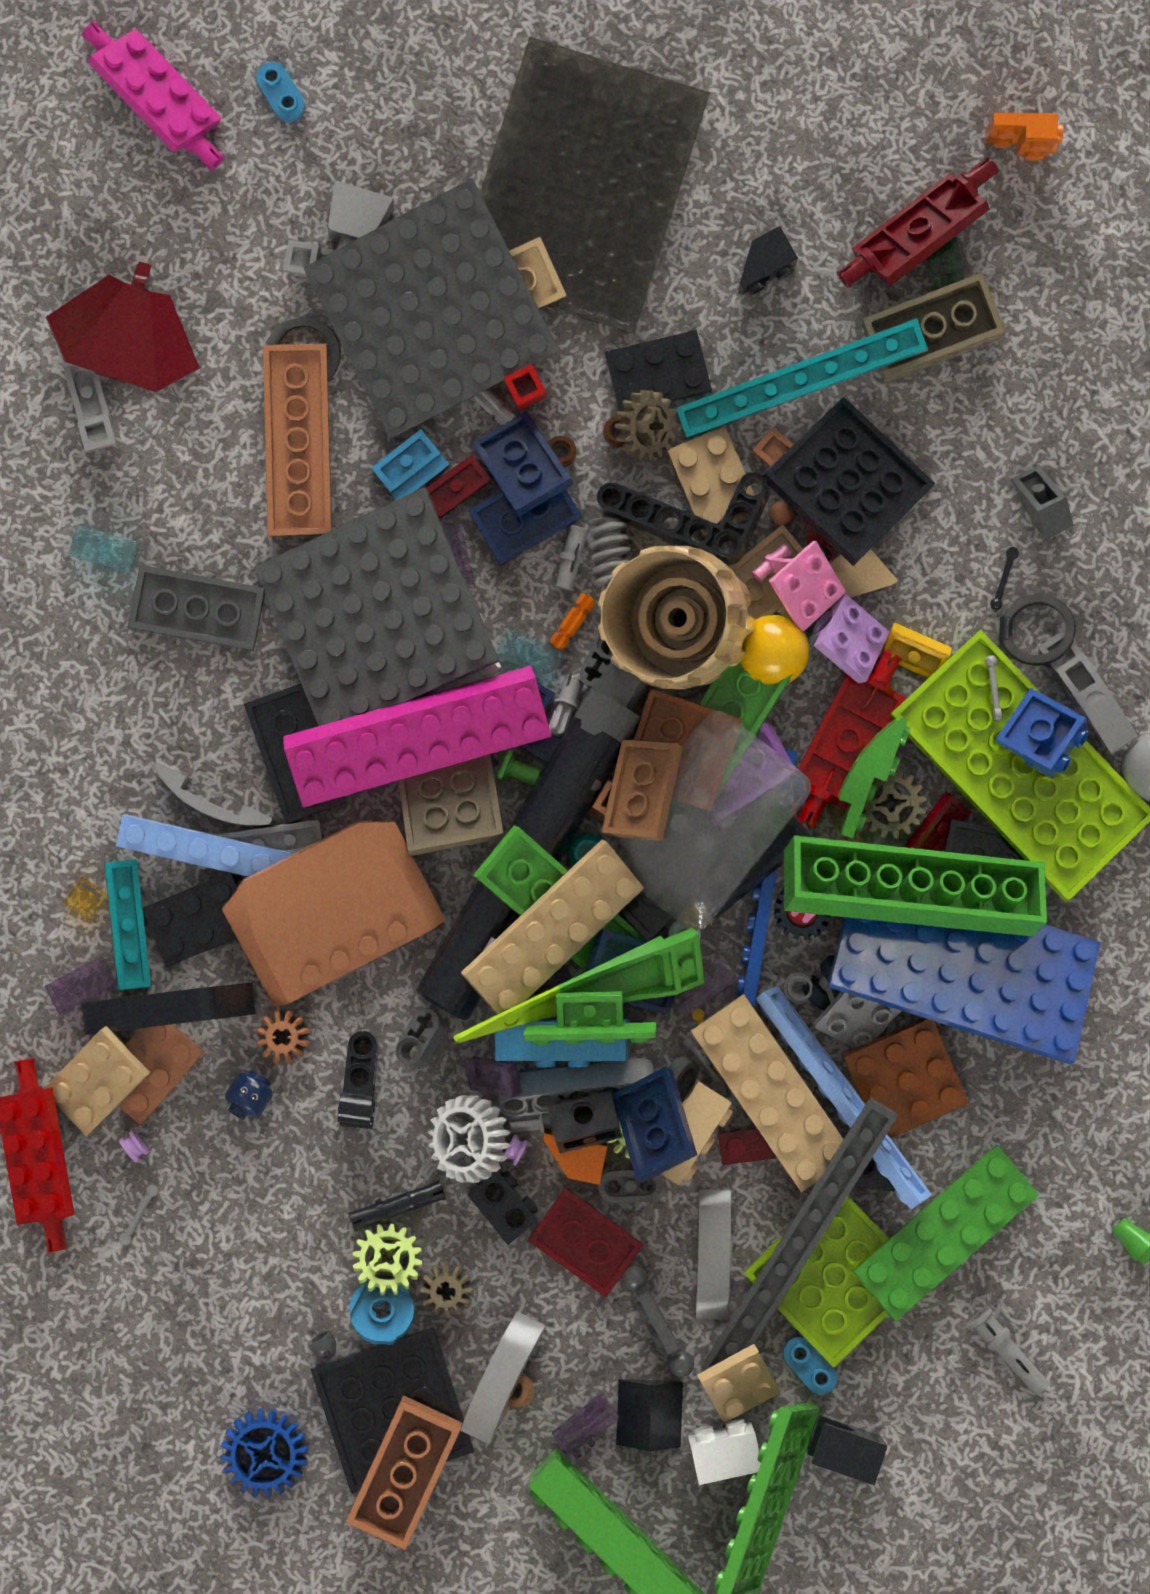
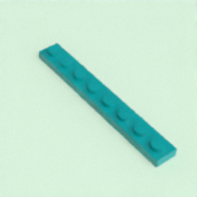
(802, 378)

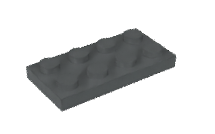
(196, 607)

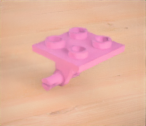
(802, 583)

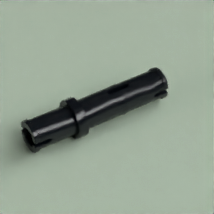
(397, 1205)

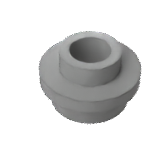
(789, 983)

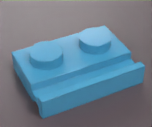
(410, 466)

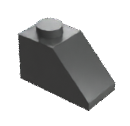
(1043, 502)

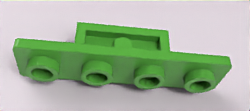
(590, 1017)

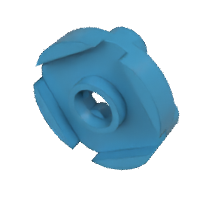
(388, 1328)

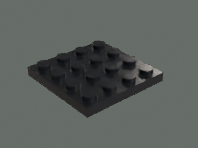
(848, 481)
(365, 1391)

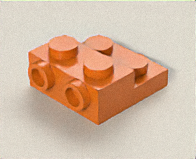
(1033, 133)

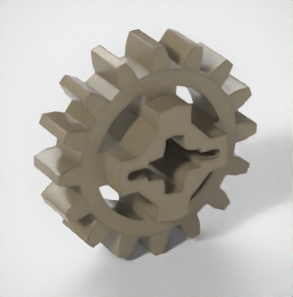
(646, 425)
(895, 818)

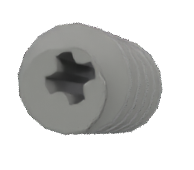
(608, 547)

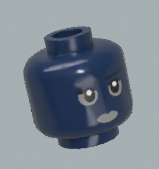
(248, 1095)

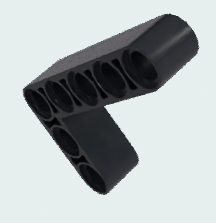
(688, 522)
(169, 1008)

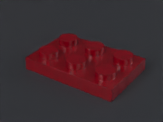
(585, 1242)

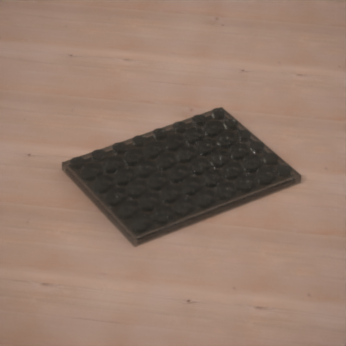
(594, 171)

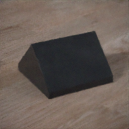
(649, 1414)

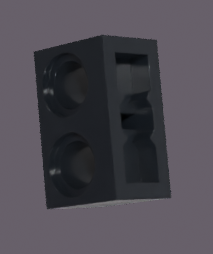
(496, 1210)

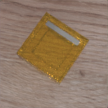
(86, 898)

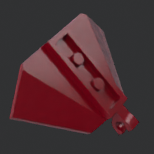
(124, 333)

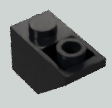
(768, 258)

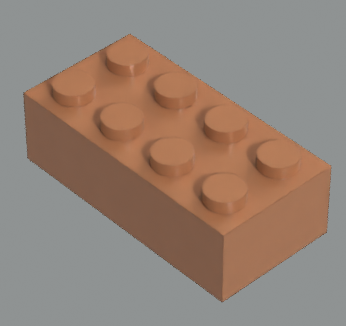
(404, 1472)

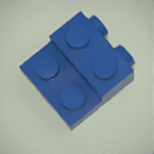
(1043, 733)

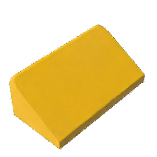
(917, 651)

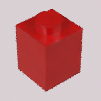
(525, 387)

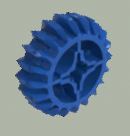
(251, 1445)

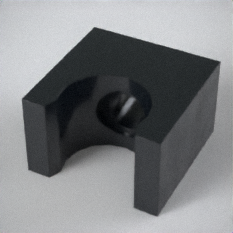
(847, 1450)

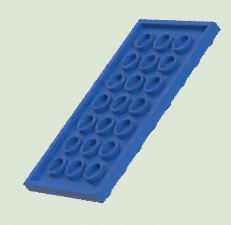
(977, 981)

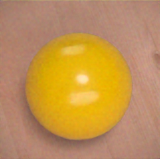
(775, 650)

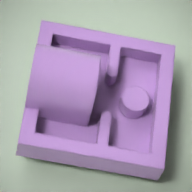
(850, 638)

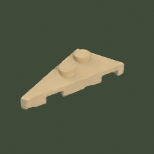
(859, 579)

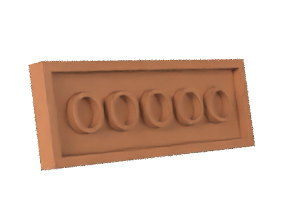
(297, 440)

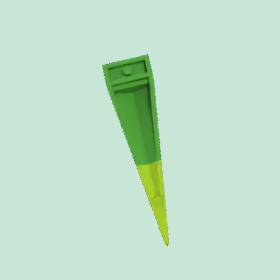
(646, 972)

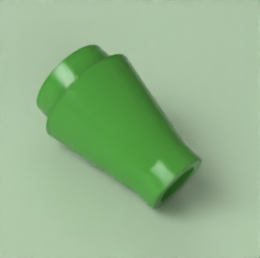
(1134, 1240)

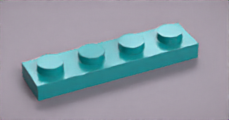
(127, 925)

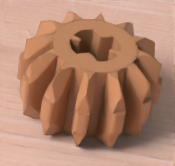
(282, 1048)

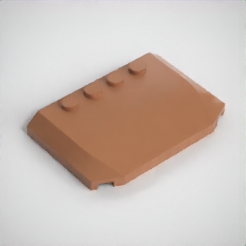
(331, 909)

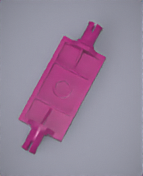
(155, 92)

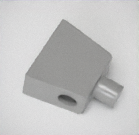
(356, 212)

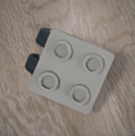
(845, 1015)

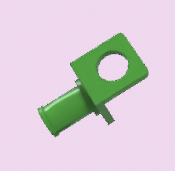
(515, 768)

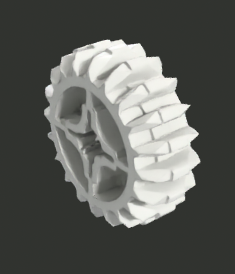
(456, 1138)

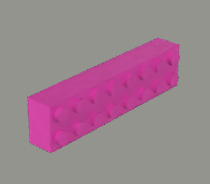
(416, 736)

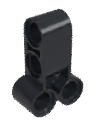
(357, 1103)

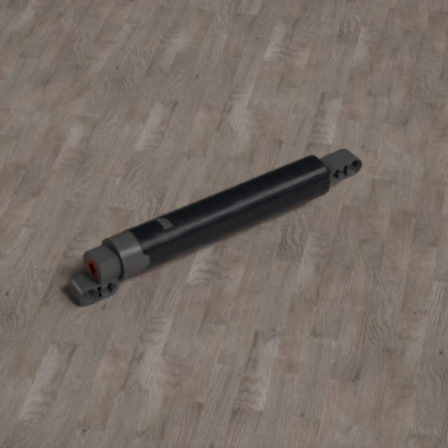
(551, 819)

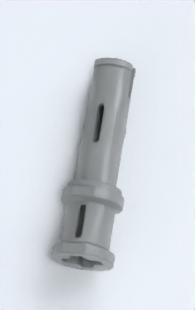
(1000, 1341)

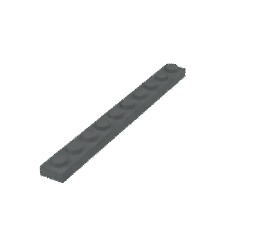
(804, 1231)

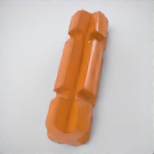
(572, 622)

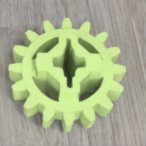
(395, 1270)

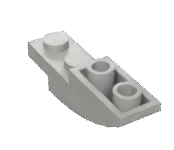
(1091, 695)

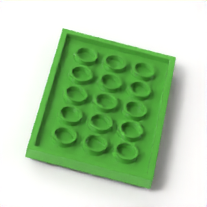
(768, 1500)

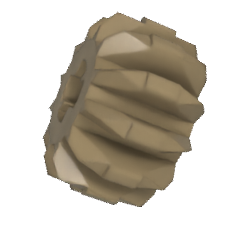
(454, 1282)

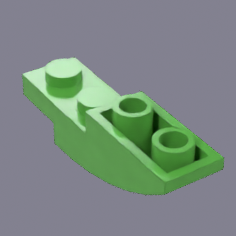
(874, 761)

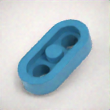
(280, 90)
(809, 1365)

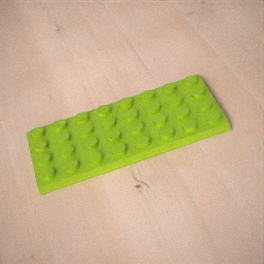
(1063, 821)

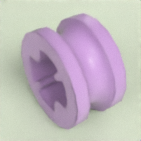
(134, 1146)
(516, 1149)

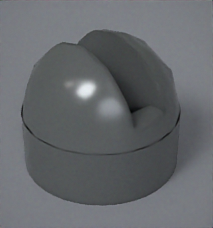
(322, 1343)

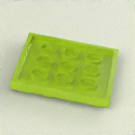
(827, 1297)

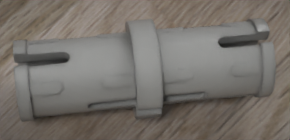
(571, 558)

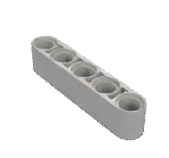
(548, 1086)

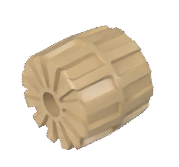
(641, 611)

